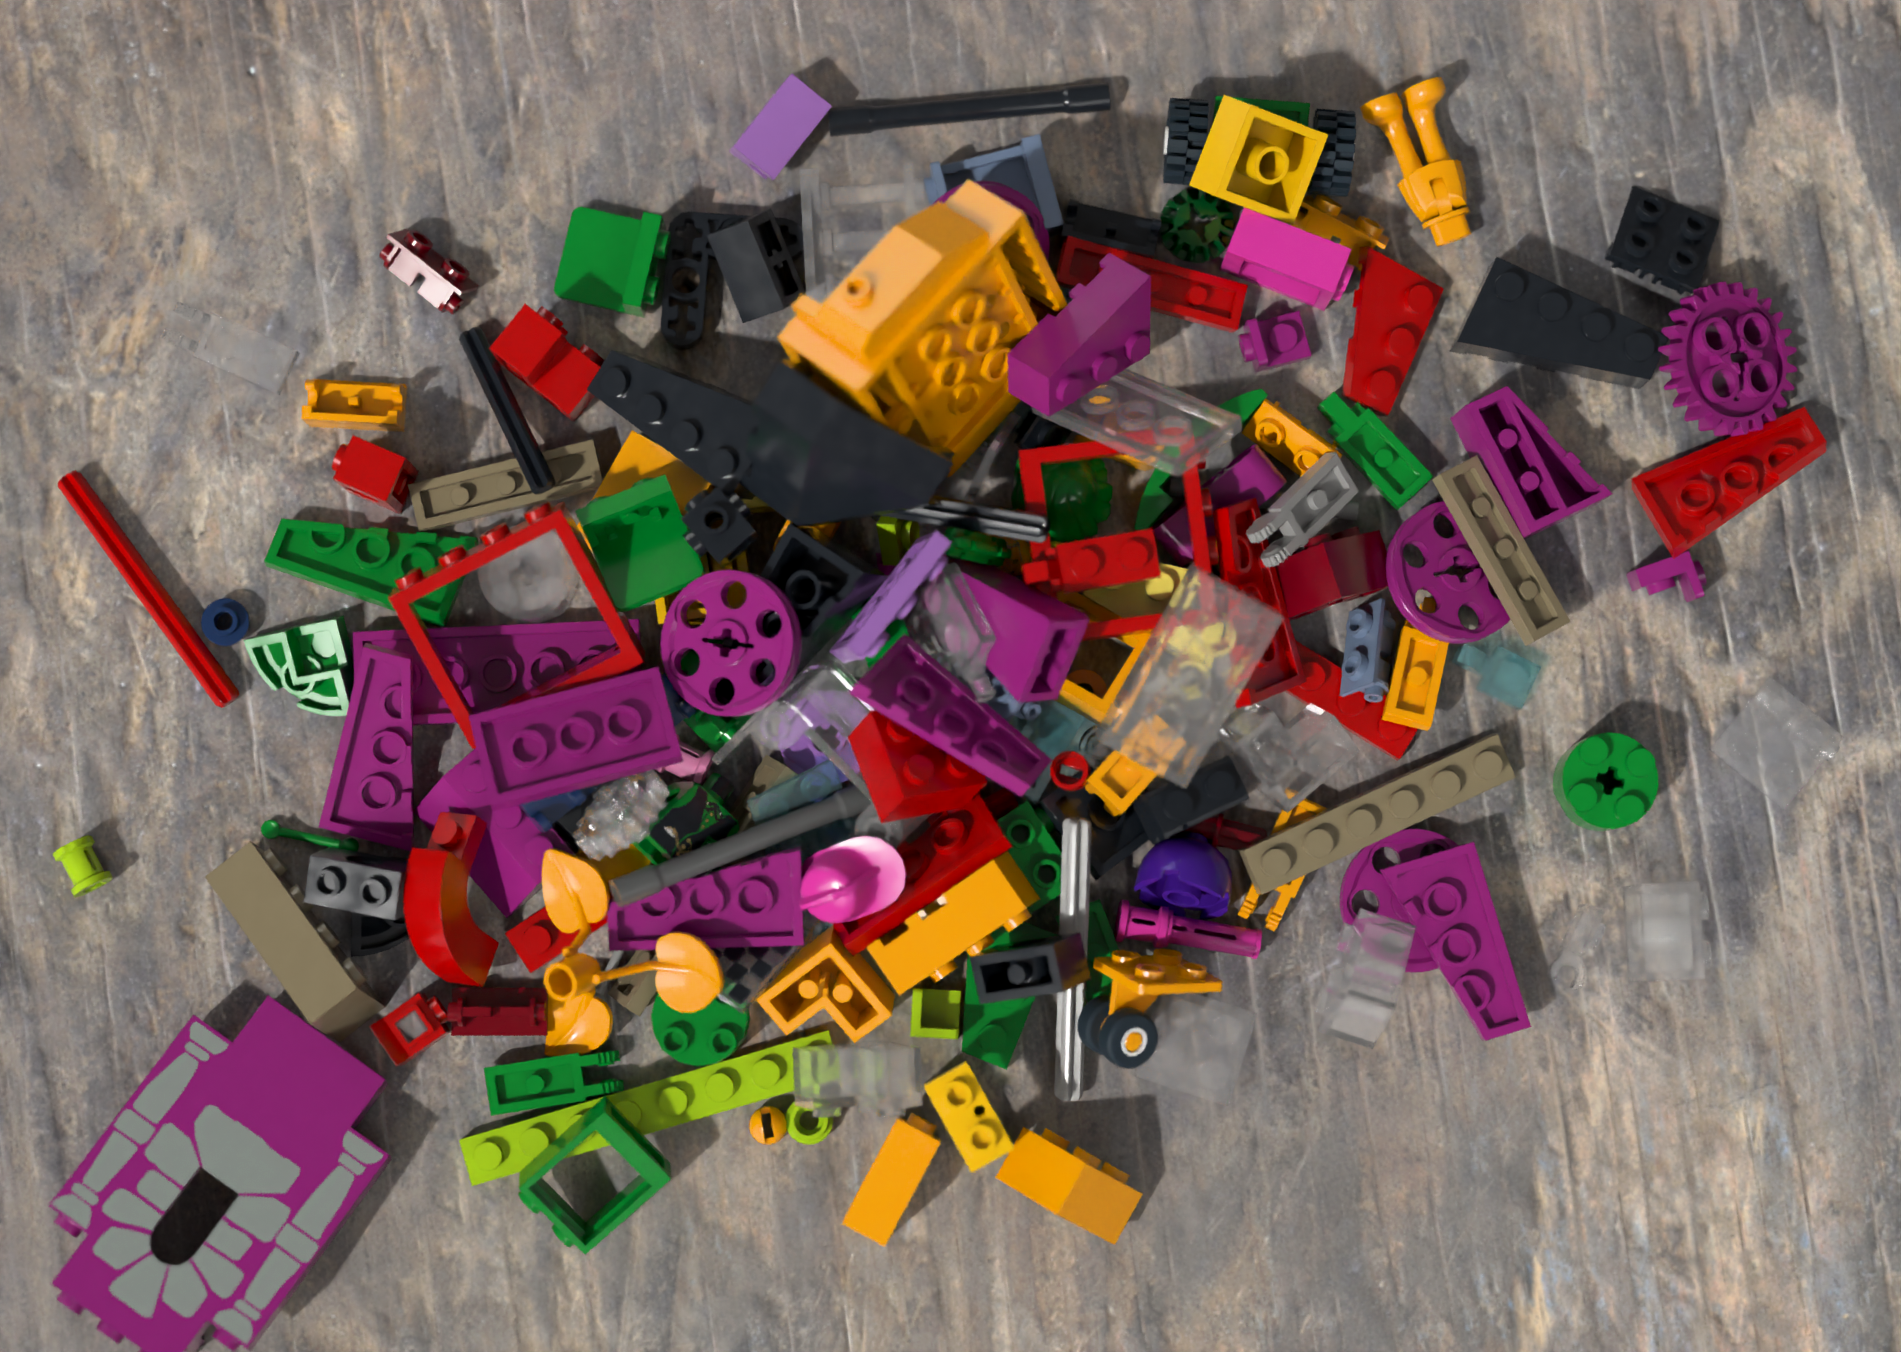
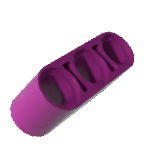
(1241, 479)

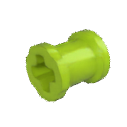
(82, 866)

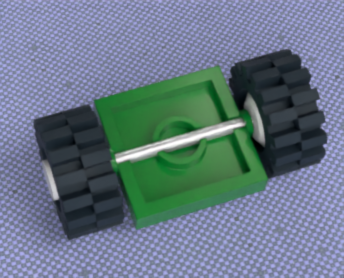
(1187, 135)

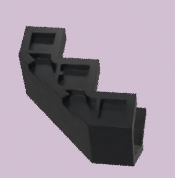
(830, 461)

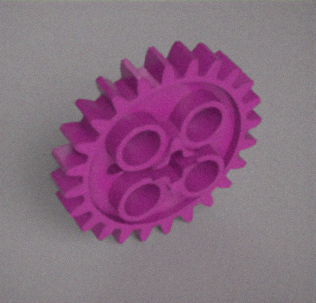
(1727, 351)

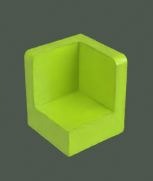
(935, 1013)

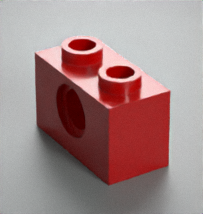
(374, 473)

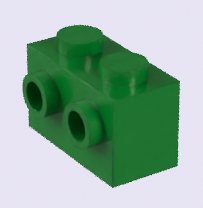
(1034, 850)

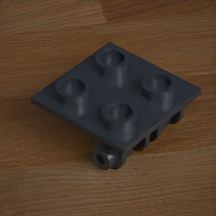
(1663, 241)

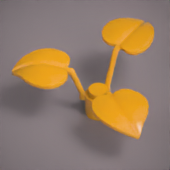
(579, 1021)

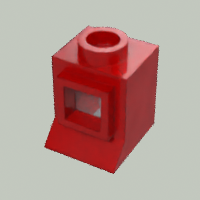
(412, 1028)

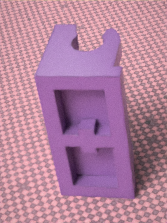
(780, 128)

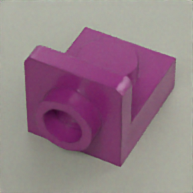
(1274, 342)
(1660, 576)

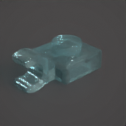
(1502, 675)

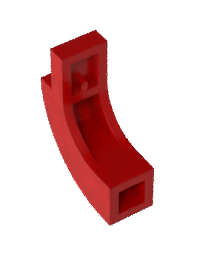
(438, 903)

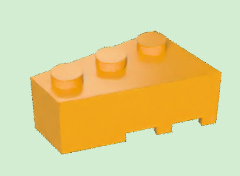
(955, 924)

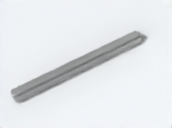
(1073, 919)

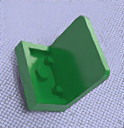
(612, 260)
(640, 543)

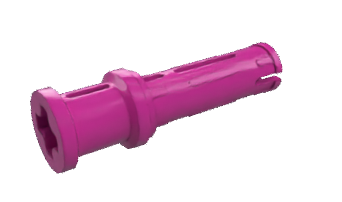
(1157, 927)

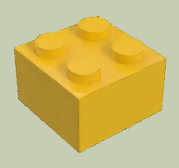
(1258, 160)

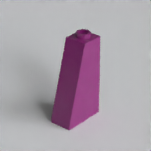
(1032, 631)

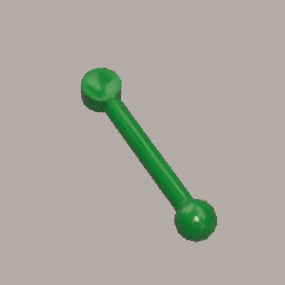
(272, 830)

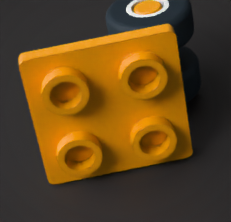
(1117, 1022)

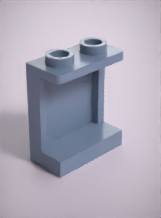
(1018, 167)

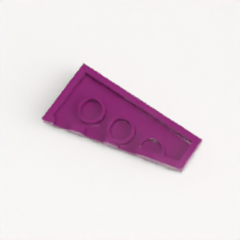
(941, 709)
(373, 766)
(725, 907)
(1460, 928)

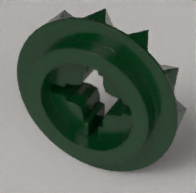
(1187, 244)

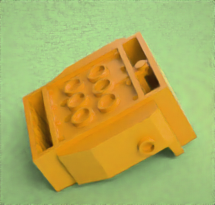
(931, 321)

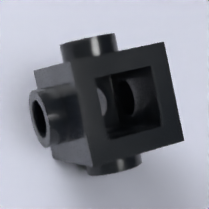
(729, 539)

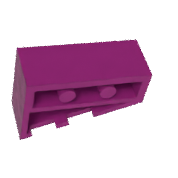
(1525, 462)

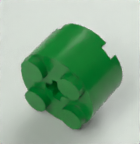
(1629, 767)

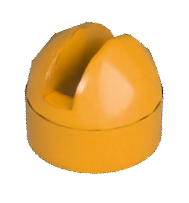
(778, 1125)

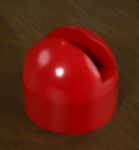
(1074, 761)

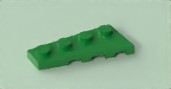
(365, 561)

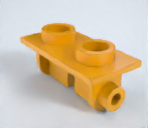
(1326, 220)
(1286, 438)

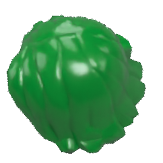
(1074, 497)

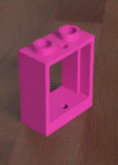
(1287, 260)

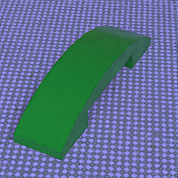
(1154, 499)

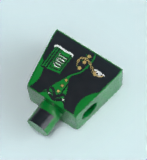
(690, 819)

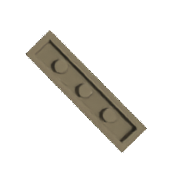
(502, 487)
(1501, 550)

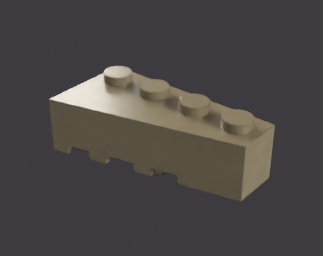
(294, 942)

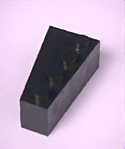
(1554, 329)
(683, 415)
(824, 588)

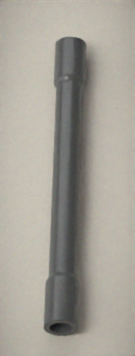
(654, 878)

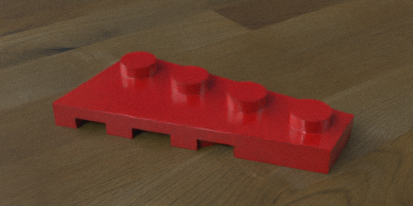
(1243, 568)

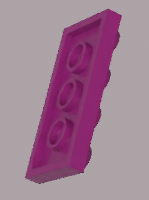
(575, 739)

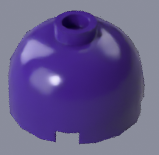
(1185, 875)

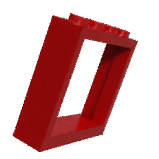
(1197, 505)
(495, 544)

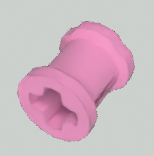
(694, 764)

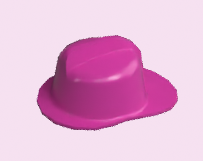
(851, 879)

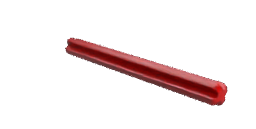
(148, 589)

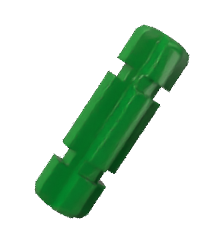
(976, 547)

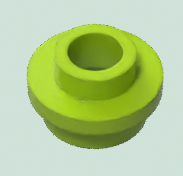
(803, 1135)

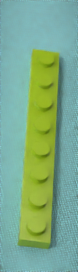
(646, 1107)

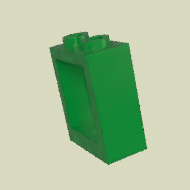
(629, 1143)

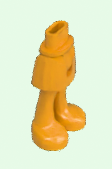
(1435, 190)

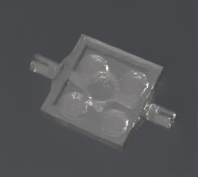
(954, 629)

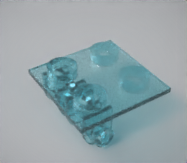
(797, 793)

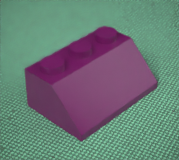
(511, 848)

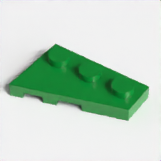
(995, 1027)

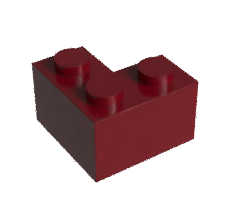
(1333, 571)

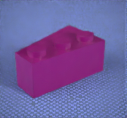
(1086, 342)

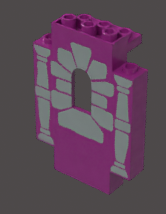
(267, 1121)

